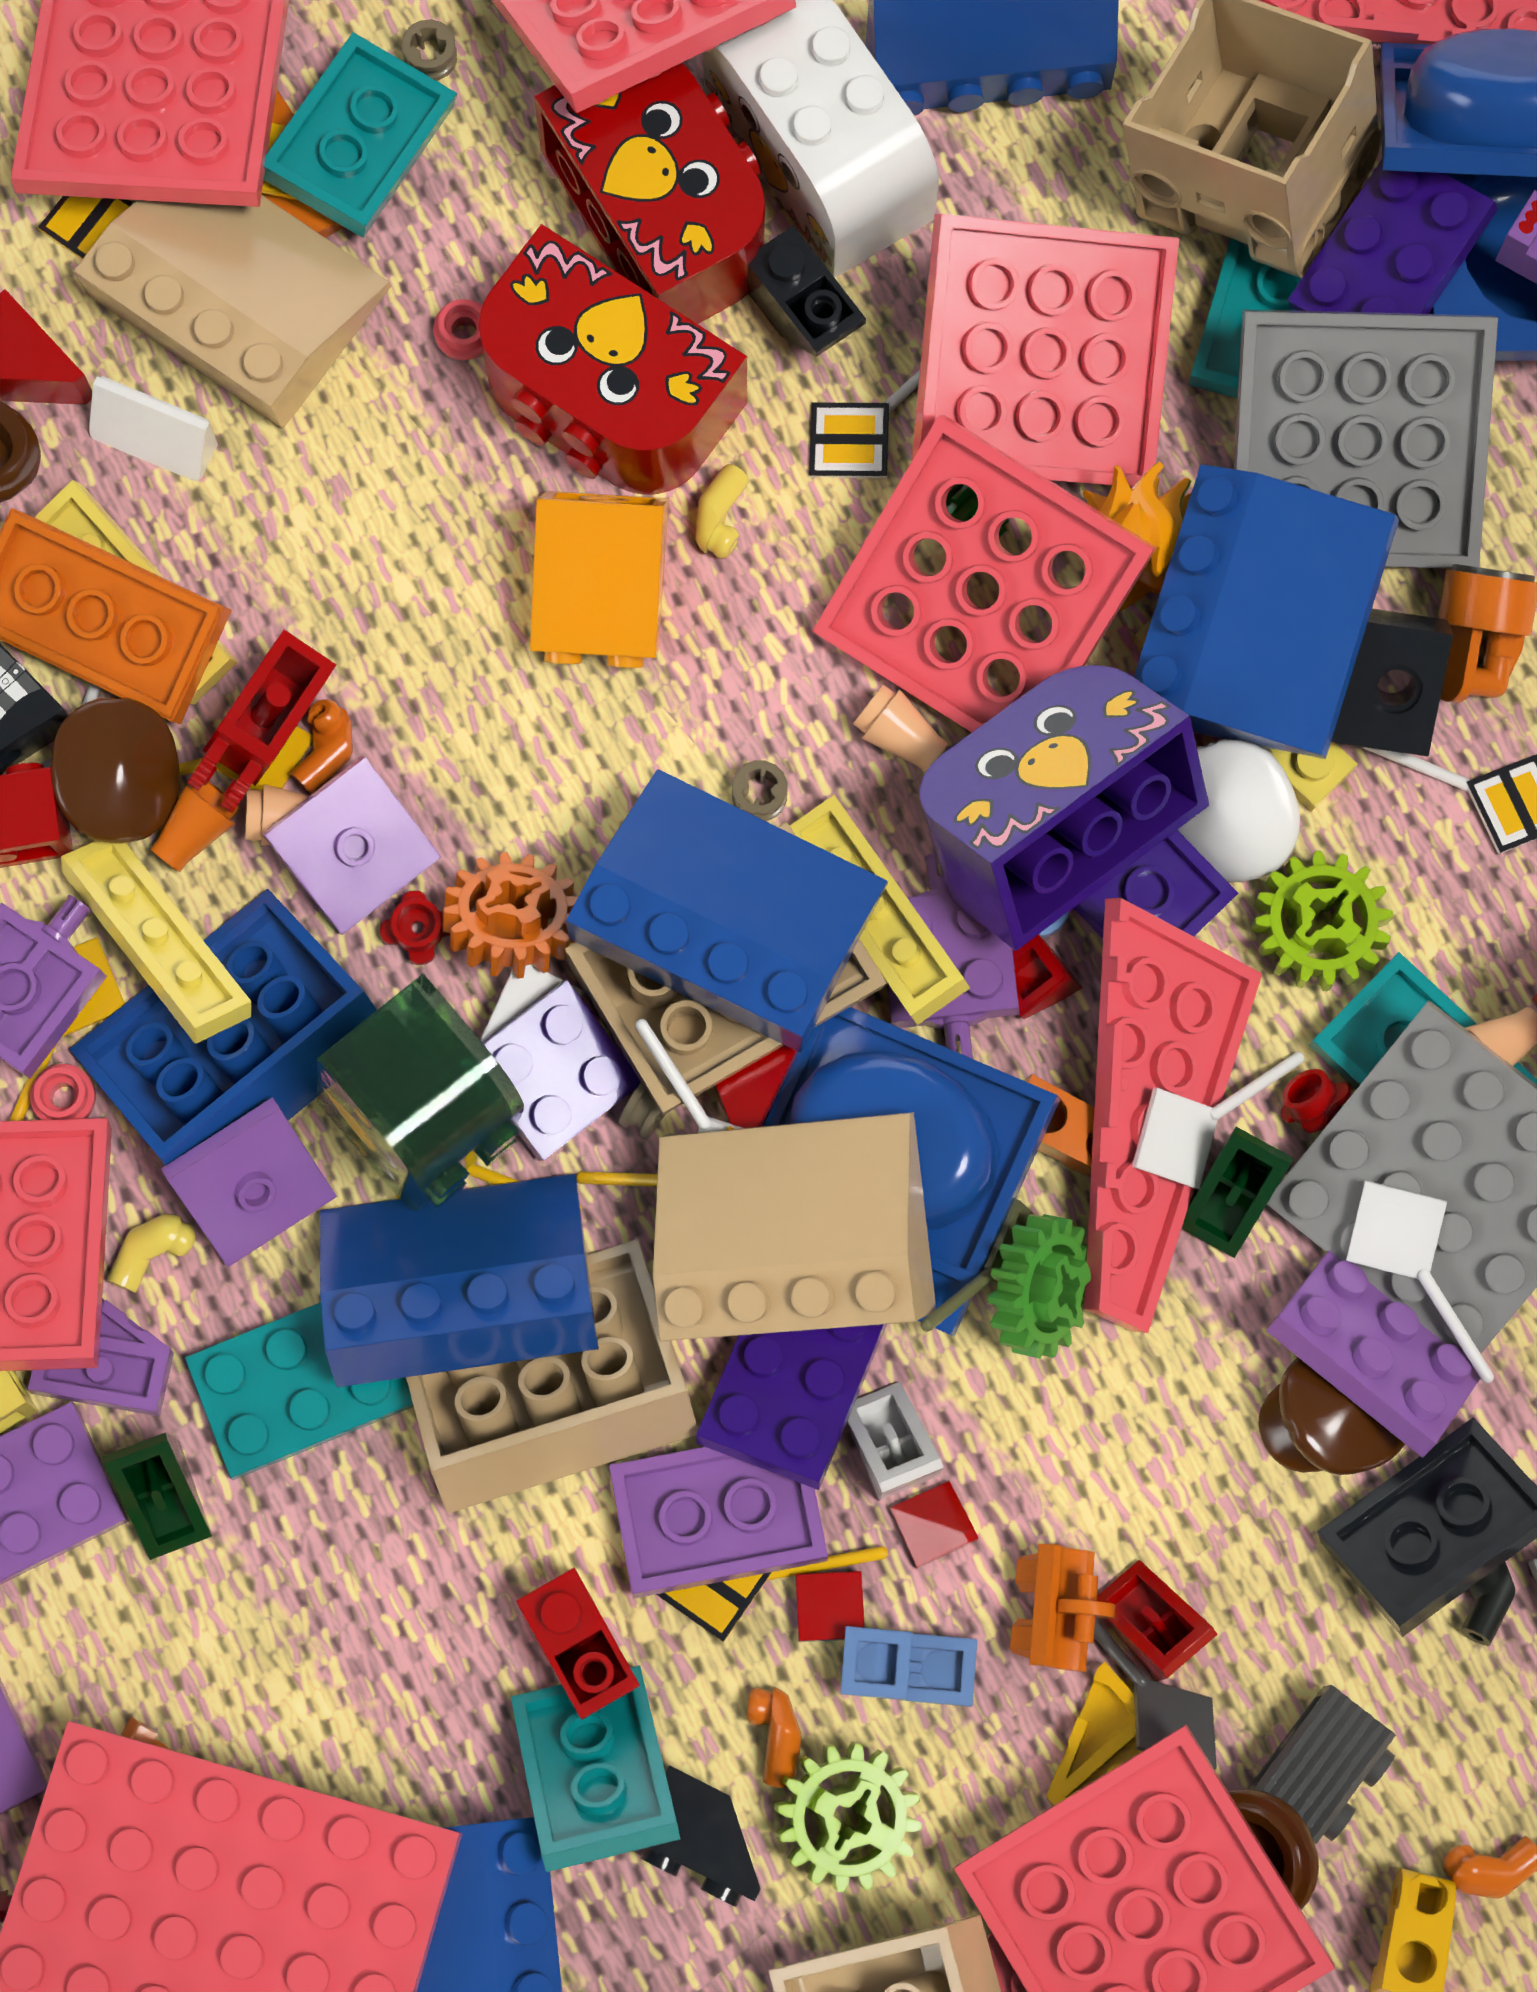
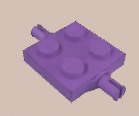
(978, 956)
(41, 983)

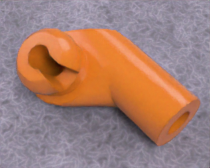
(330, 742)
(784, 1734)
(1490, 1875)

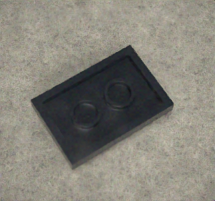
(1435, 1527)

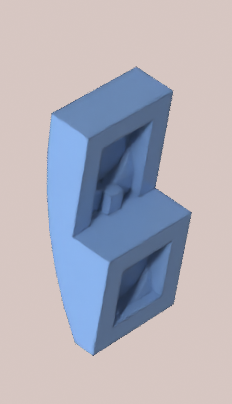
(908, 1666)

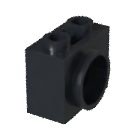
(1401, 719)

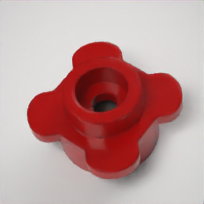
(398, 929)
(1313, 1100)

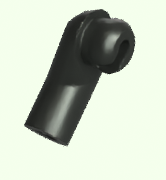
(1491, 1602)

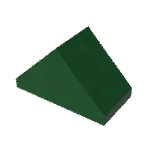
(1235, 1191)
(158, 1494)

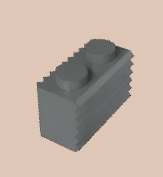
(1326, 1761)

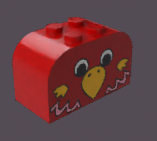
(661, 188)
(606, 369)

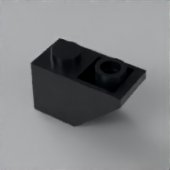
(801, 294)
(708, 1841)

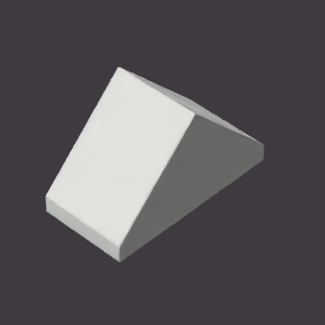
(892, 1441)

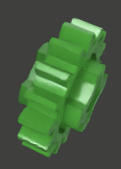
(1040, 1286)

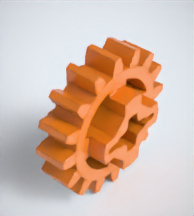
(509, 914)

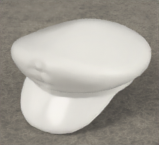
(1250, 812)

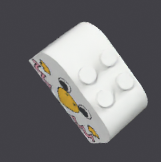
(826, 132)

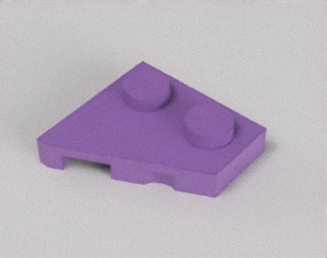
(129, 1372)

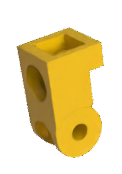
(1416, 1934)

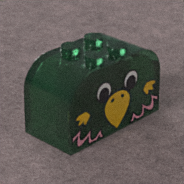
(419, 1096)

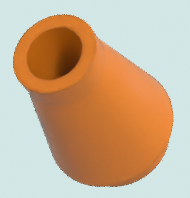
(193, 825)

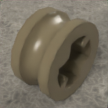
(430, 31)
(763, 770)
(641, 1112)

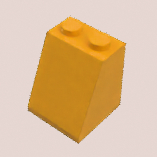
(598, 577)

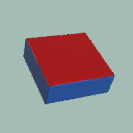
(828, 1605)

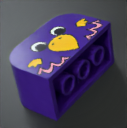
(1059, 797)

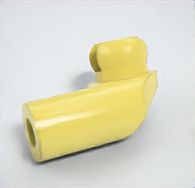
(712, 512)
(146, 1242)

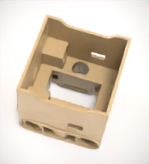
(1268, 75)

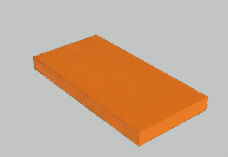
(104, 616)

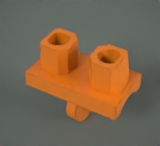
(1062, 1607)

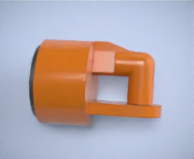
(1489, 601)

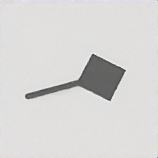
(1162, 1707)

